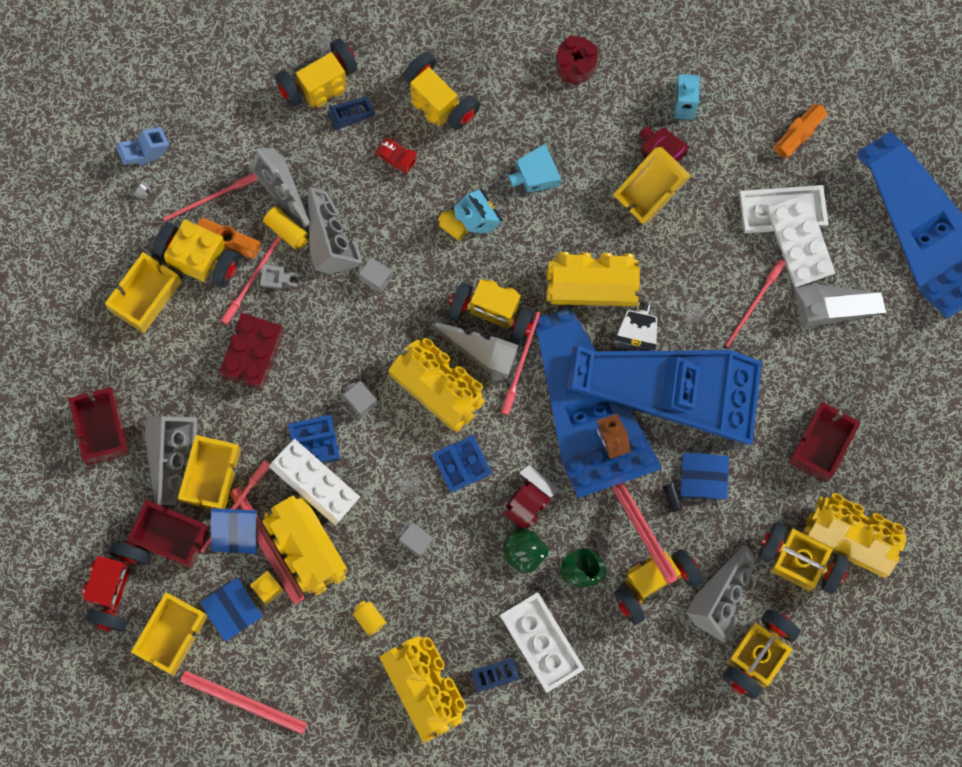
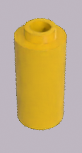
(286, 228)

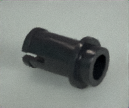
(672, 497)

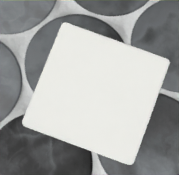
(539, 481)

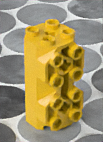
(593, 281)
(443, 390)
(862, 539)
(305, 544)
(427, 697)

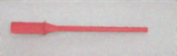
(238, 184)
(770, 279)
(236, 303)
(512, 390)
(253, 481)

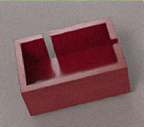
(251, 351)
(99, 426)
(824, 442)
(169, 536)

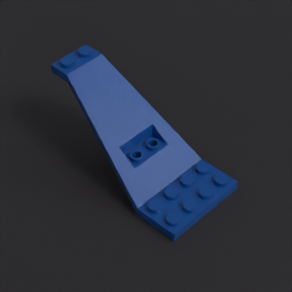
(917, 213)
(689, 387)
(577, 414)

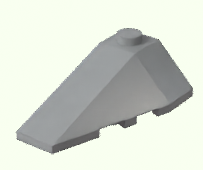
(328, 243)
(833, 304)
(716, 602)

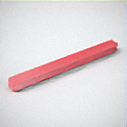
(645, 533)
(271, 552)
(243, 702)

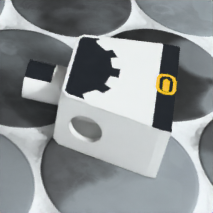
(638, 330)

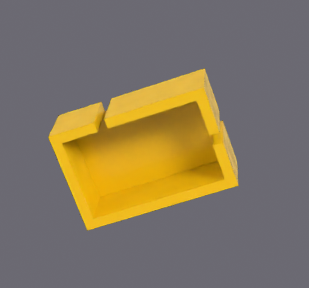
(652, 185)
(144, 291)
(209, 473)
(169, 633)

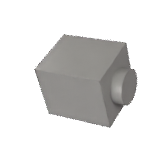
(375, 274)
(360, 398)
(415, 539)

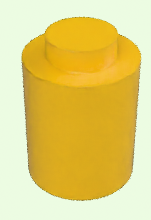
(451, 225)
(369, 617)

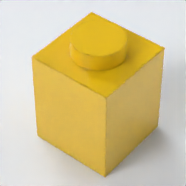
(267, 587)

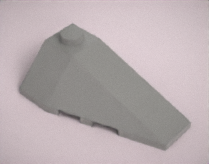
(275, 176)
(492, 355)
(167, 448)

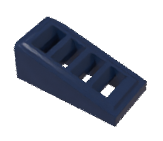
(338, 123)
(476, 678)

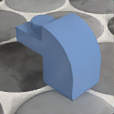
(146, 148)

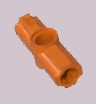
(800, 130)
(239, 243)

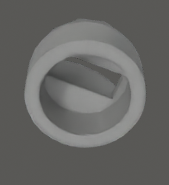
(141, 190)

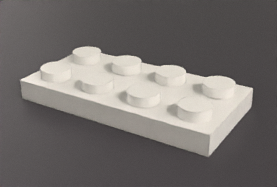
(754, 205)
(800, 240)
(314, 481)
(542, 642)

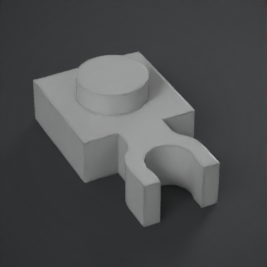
(273, 277)

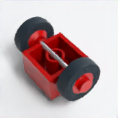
(108, 583)

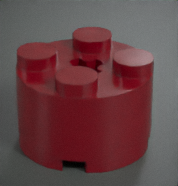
(576, 49)
(525, 505)

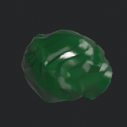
(524, 550)
(583, 568)

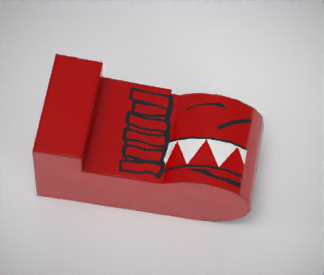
(396, 155)

